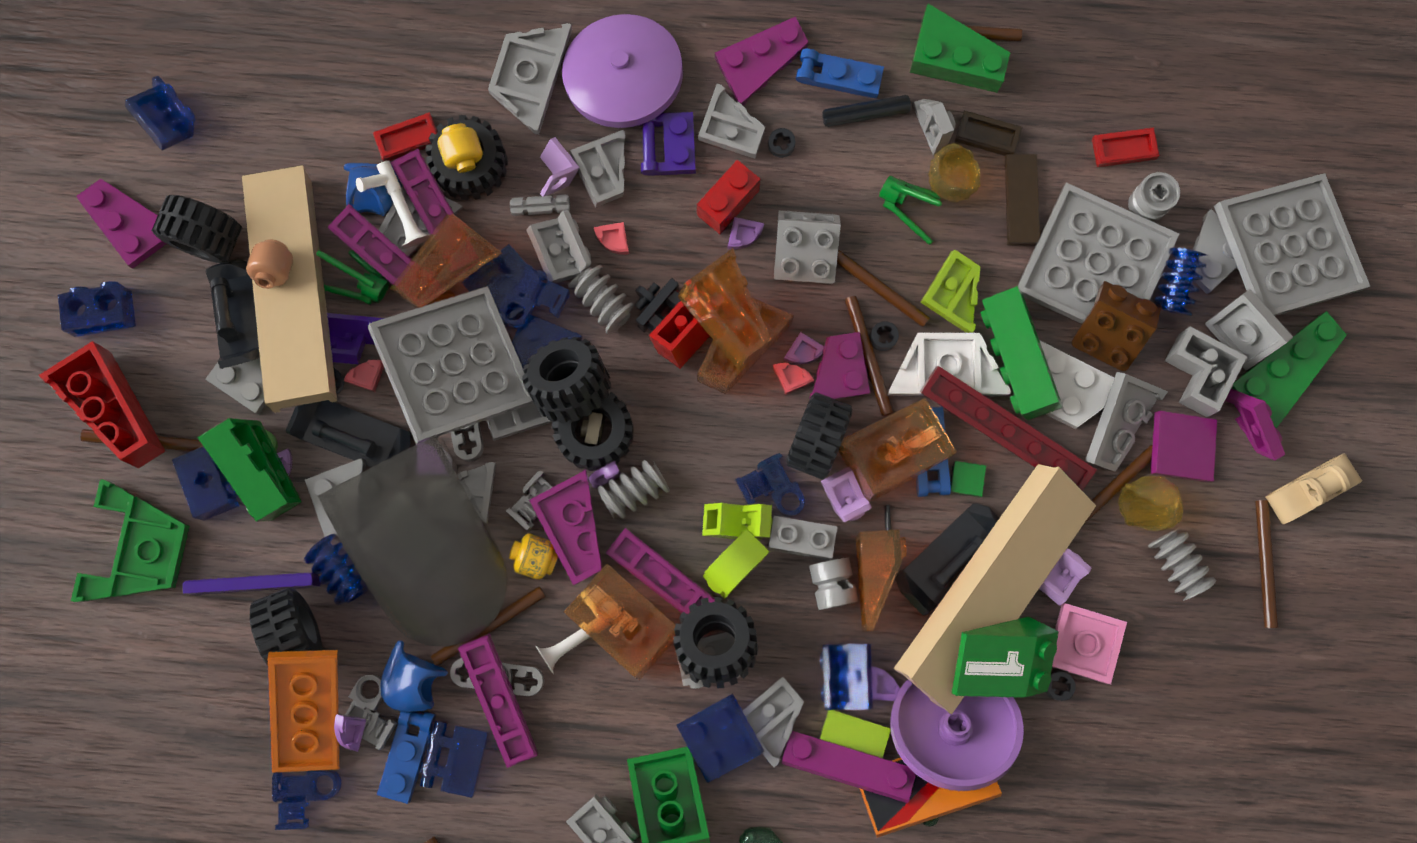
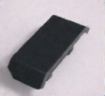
(234, 312)
(347, 432)
(941, 563)

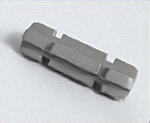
(539, 205)

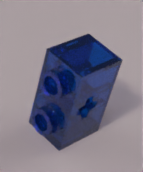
(193, 474)

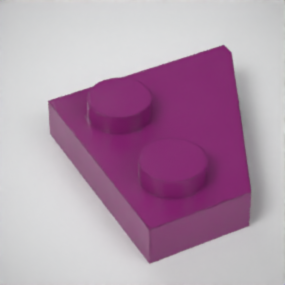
(842, 368)
(1257, 424)

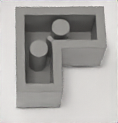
(1211, 366)

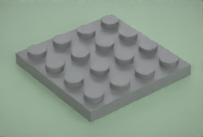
(1091, 244)
(1292, 245)
(450, 363)

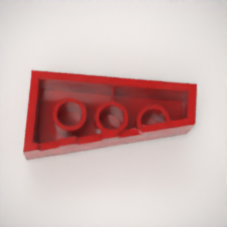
(104, 400)

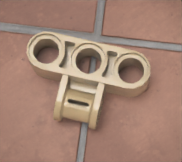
(1313, 488)

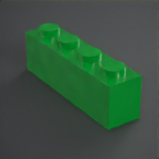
(1021, 353)

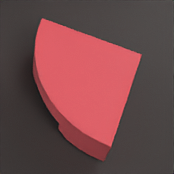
(613, 237)
(365, 375)
(792, 377)

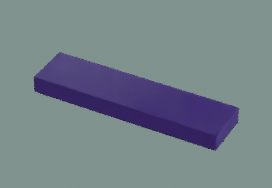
(250, 583)

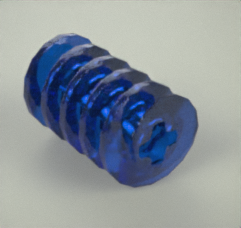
(1180, 280)
(335, 571)

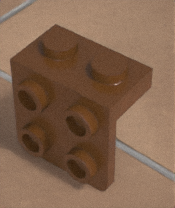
(1117, 326)

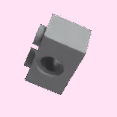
(802, 538)

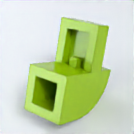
(731, 520)
(735, 564)

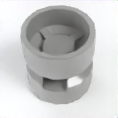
(1154, 196)
(833, 583)

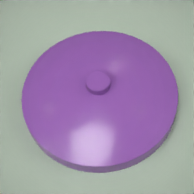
(622, 71)
(958, 748)

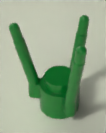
(897, 191)
(372, 285)

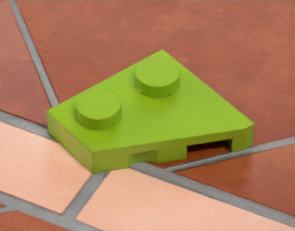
(955, 291)

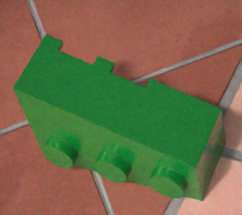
(957, 53)
(251, 467)

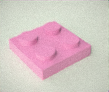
(1088, 643)

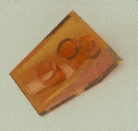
(896, 449)
(877, 565)
(622, 622)

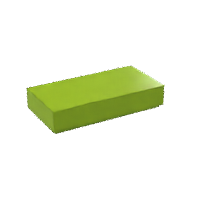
(855, 733)

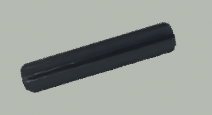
(866, 110)

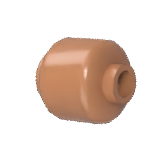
(269, 263)

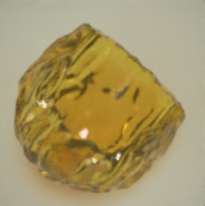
(954, 173)
(1151, 503)

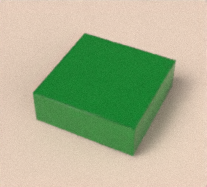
(967, 479)

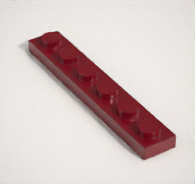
(1003, 426)

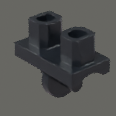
(651, 316)

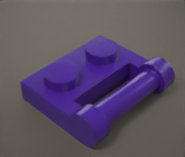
(678, 145)

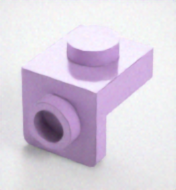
(846, 495)
(1065, 577)

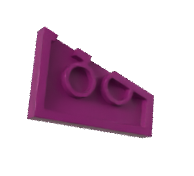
(757, 59)
(122, 221)
(571, 526)

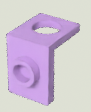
(561, 166)

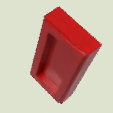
(405, 137)
(1125, 147)

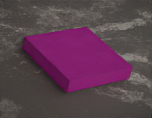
(1184, 446)

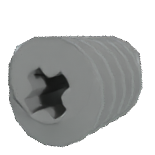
(601, 298)
(633, 489)
(1182, 563)

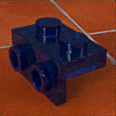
(162, 114)
(847, 677)

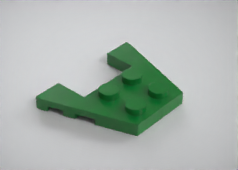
(146, 553)

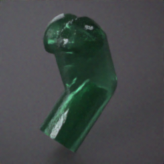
(759, 835)

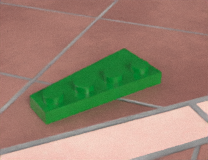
(1291, 368)

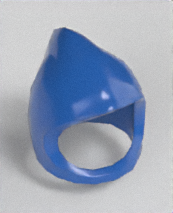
(371, 200)
(408, 681)

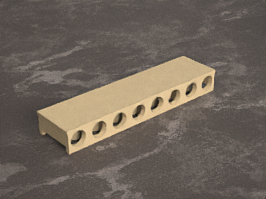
(294, 315)
(998, 577)

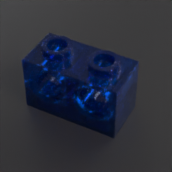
(96, 315)

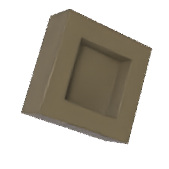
(593, 429)

